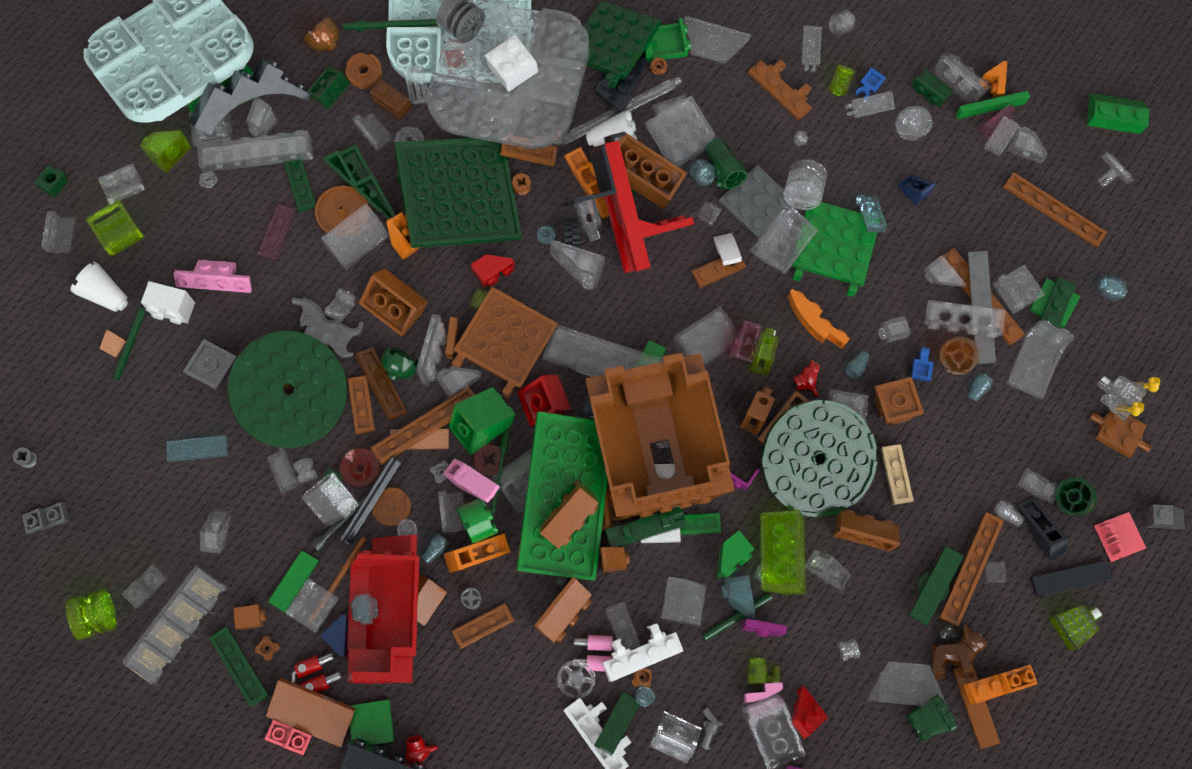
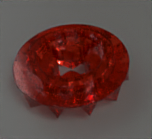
(479, 461)

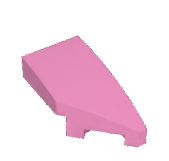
(769, 690)

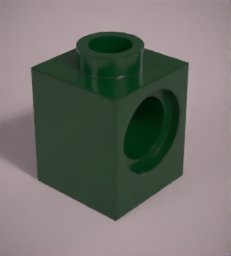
(47, 176)

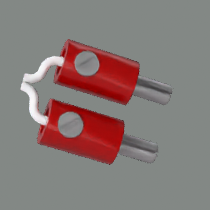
(310, 666)

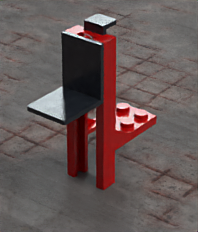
(616, 189)

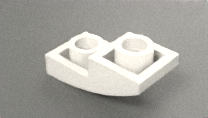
(727, 249)

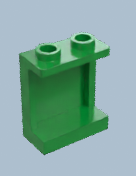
(669, 42)

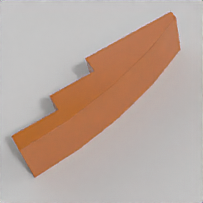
(586, 177)

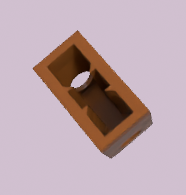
(758, 410)

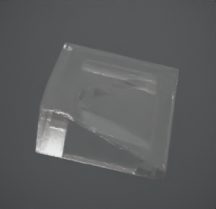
(710, 211)

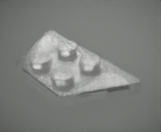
(713, 40)
(905, 684)

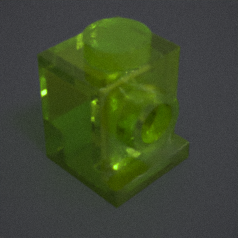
(841, 80)

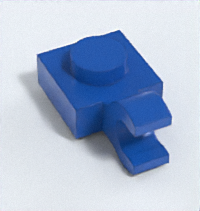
(922, 367)

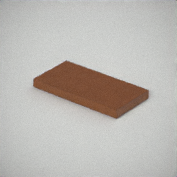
(310, 712)

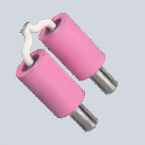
(599, 643)

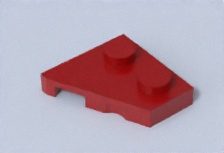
(807, 713)

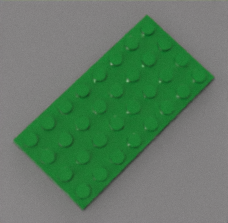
(562, 453)

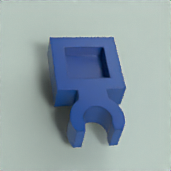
(871, 82)

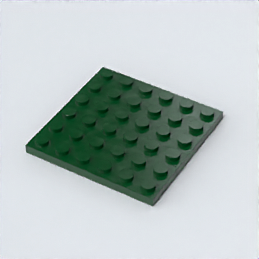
(456, 192)

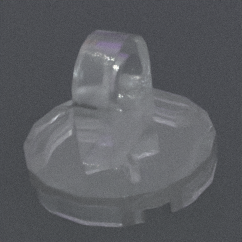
(913, 122)

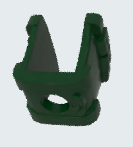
(931, 719)

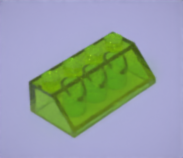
(783, 552)

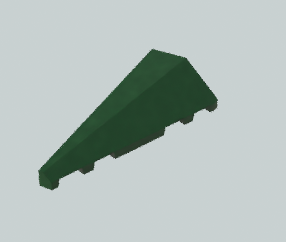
(355, 172)

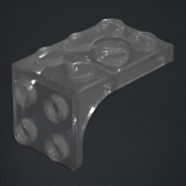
(1038, 358)

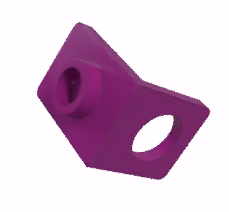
(738, 483)

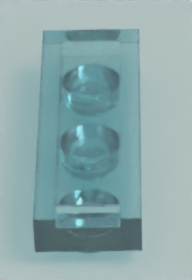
(197, 448)

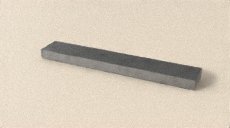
(981, 297)

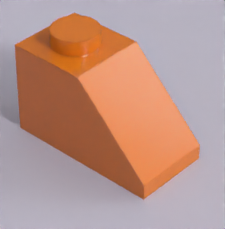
(399, 236)

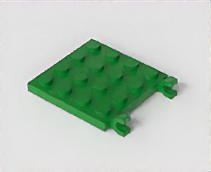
(838, 248)

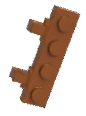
(770, 79)

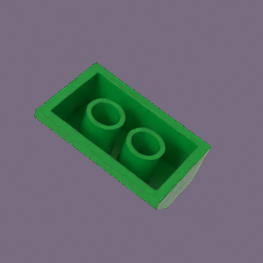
(1117, 113)

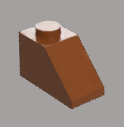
(614, 559)

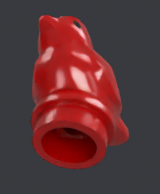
(808, 378)
(417, 749)

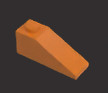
(476, 553)

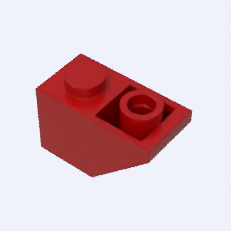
(489, 266)

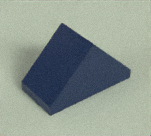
(916, 188)
(337, 635)

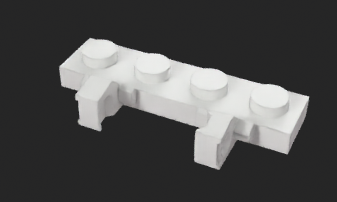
(627, 661)
(587, 724)

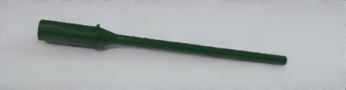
(503, 447)

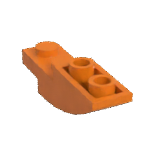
(809, 316)
(1000, 684)

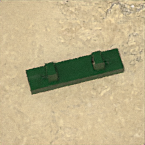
(646, 528)

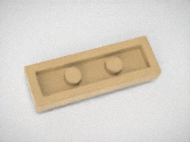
(896, 474)

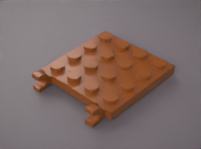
(505, 339)

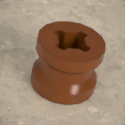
(523, 188)

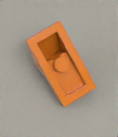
(997, 78)

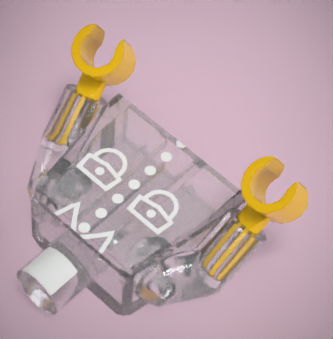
(1125, 396)

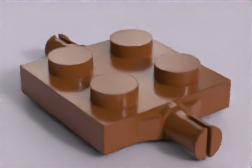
(1120, 434)

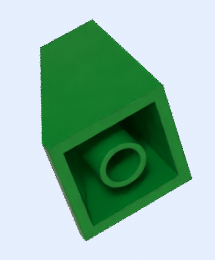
(480, 419)

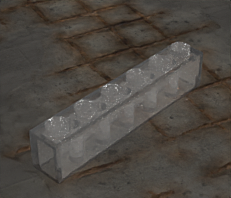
(255, 151)

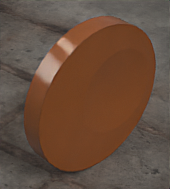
(336, 206)

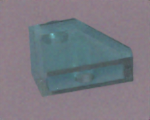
(739, 595)

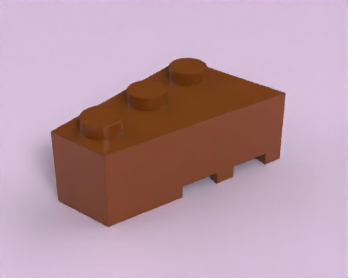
(569, 515)

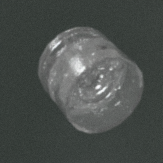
(805, 184)

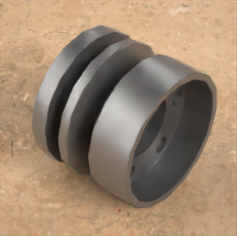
(460, 19)

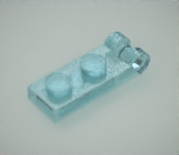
(872, 213)

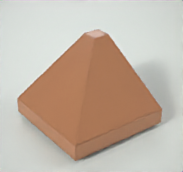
(112, 343)

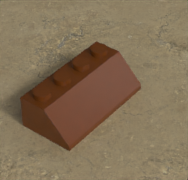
(650, 172)

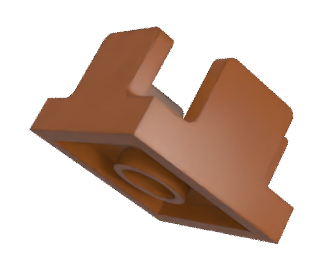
(897, 401)

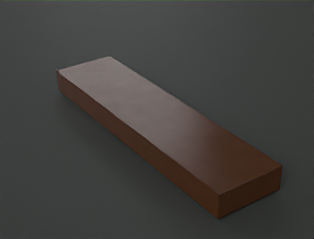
(380, 383)

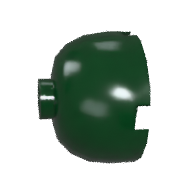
(398, 363)
(1076, 496)

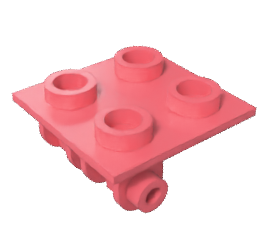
(1119, 537)

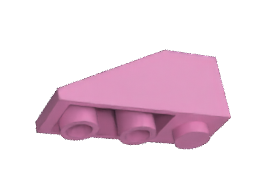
(470, 480)

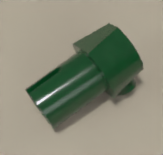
(728, 169)

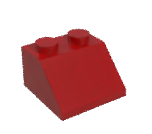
(543, 396)

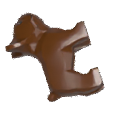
(958, 653)

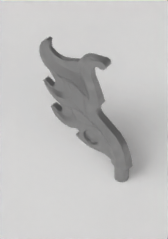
(329, 332)

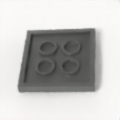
(755, 201)

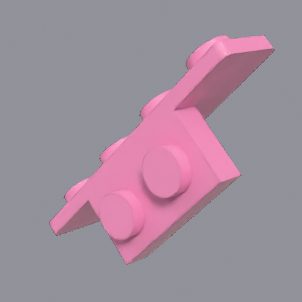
(213, 276)

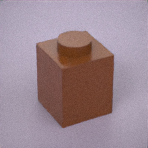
(249, 617)

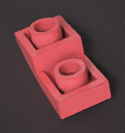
(288, 737)

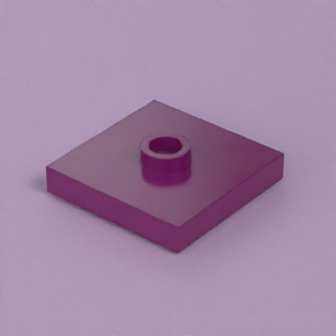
(763, 628)

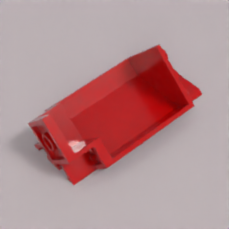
(386, 647)

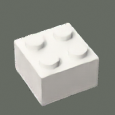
(511, 63)
(168, 303)

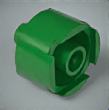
(477, 520)

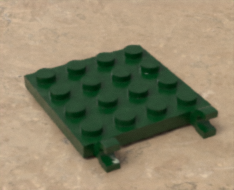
(617, 39)

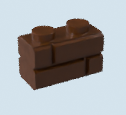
(390, 99)

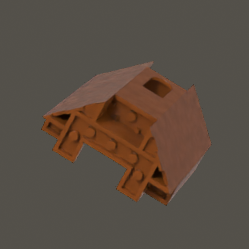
(654, 405)

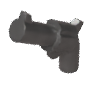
(711, 727)

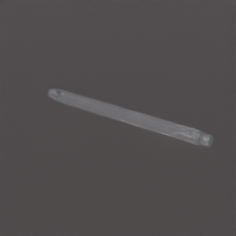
(634, 103)

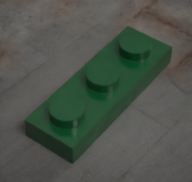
(1058, 302)

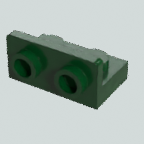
(328, 87)
(931, 88)

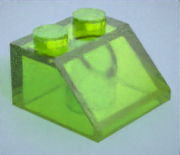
(165, 148)

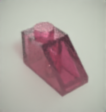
(745, 342)

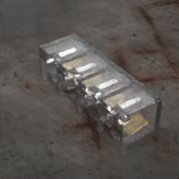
(174, 625)

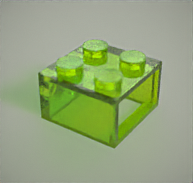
(117, 230)

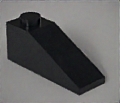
(1043, 528)

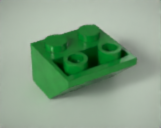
(733, 552)

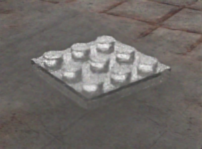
(681, 131)
(431, 350)

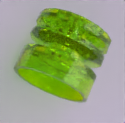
(91, 614)

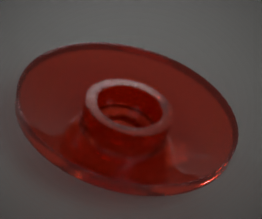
(355, 458)

